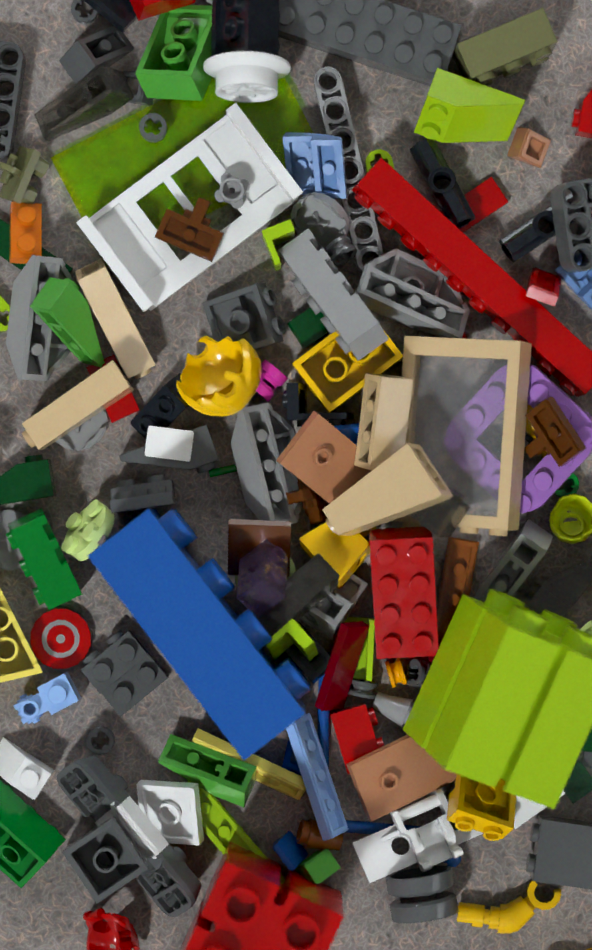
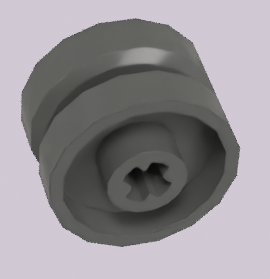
(422, 894)

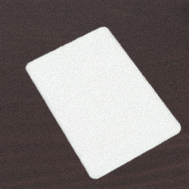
(169, 443)

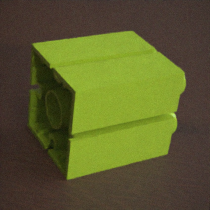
(507, 697)

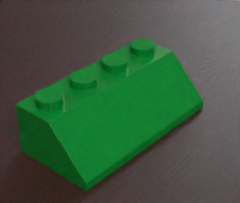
(24, 838)

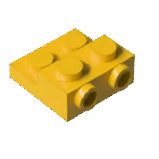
(481, 808)

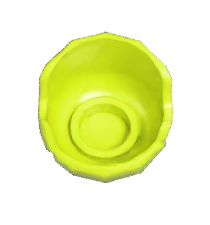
(571, 531)

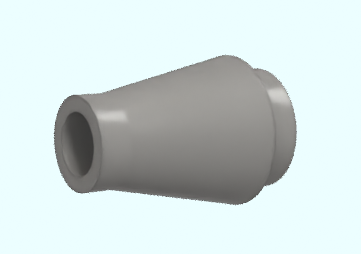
(393, 707)

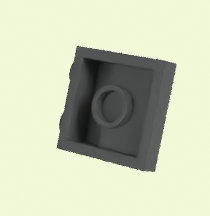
(246, 315)
(142, 496)
(123, 671)

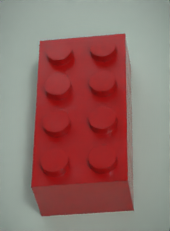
(403, 592)

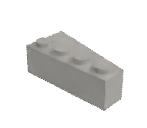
(332, 296)

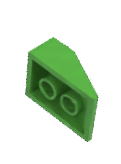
(176, 55)

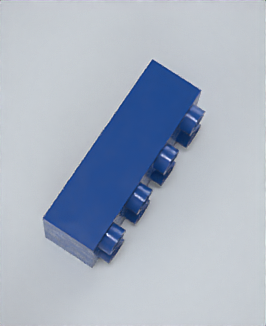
(200, 632)

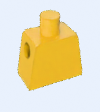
(340, 551)

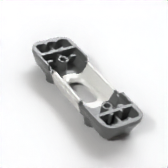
(103, 797)

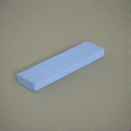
(316, 777)

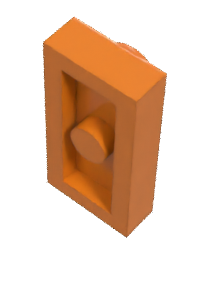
(25, 231)

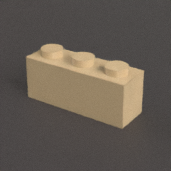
(383, 418)

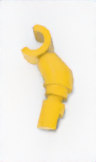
(509, 916)

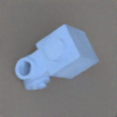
(52, 697)

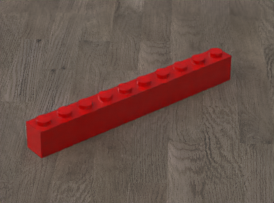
(475, 275)

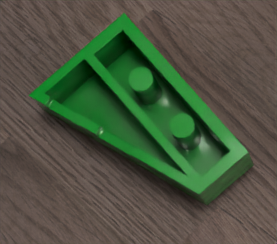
(43, 559)

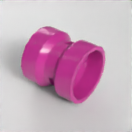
(273, 377)

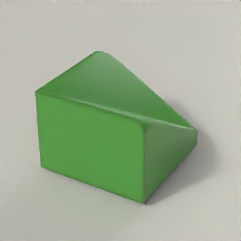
(318, 866)

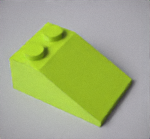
(466, 111)

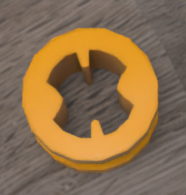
(395, 672)

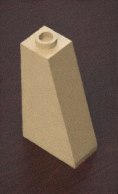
(115, 319)
(76, 406)
(390, 491)

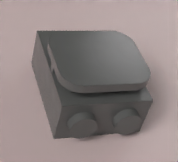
(561, 852)

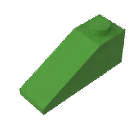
(69, 318)
(212, 770)

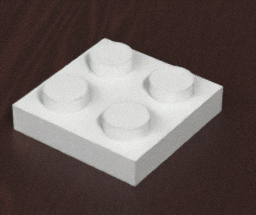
(173, 810)

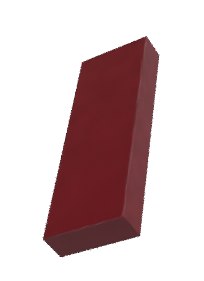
(342, 665)

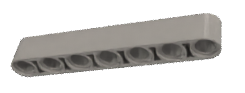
(344, 126)

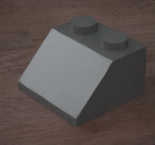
(105, 859)

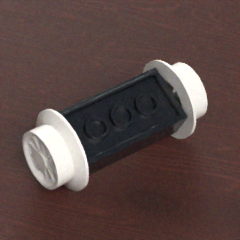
(246, 50)

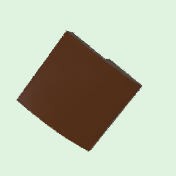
(247, 534)

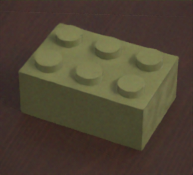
(506, 48)

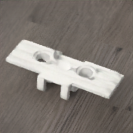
(427, 844)

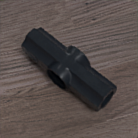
(434, 167)
(528, 235)

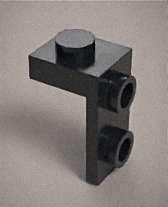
(296, 403)
(161, 409)

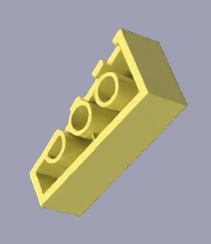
(13, 657)

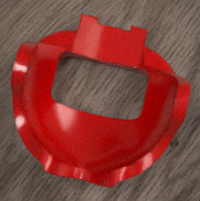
(115, 931)

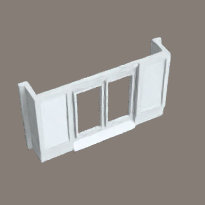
(128, 238)

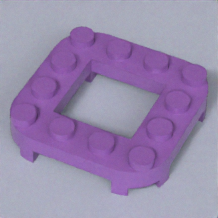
(547, 475)

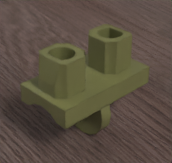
(17, 175)

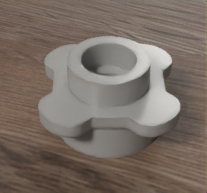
(236, 198)

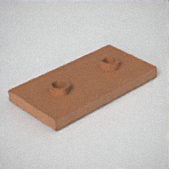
(322, 458)
(396, 776)

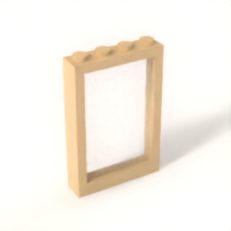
(471, 422)

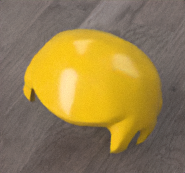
(220, 377)

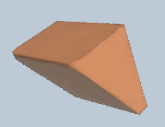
(529, 147)

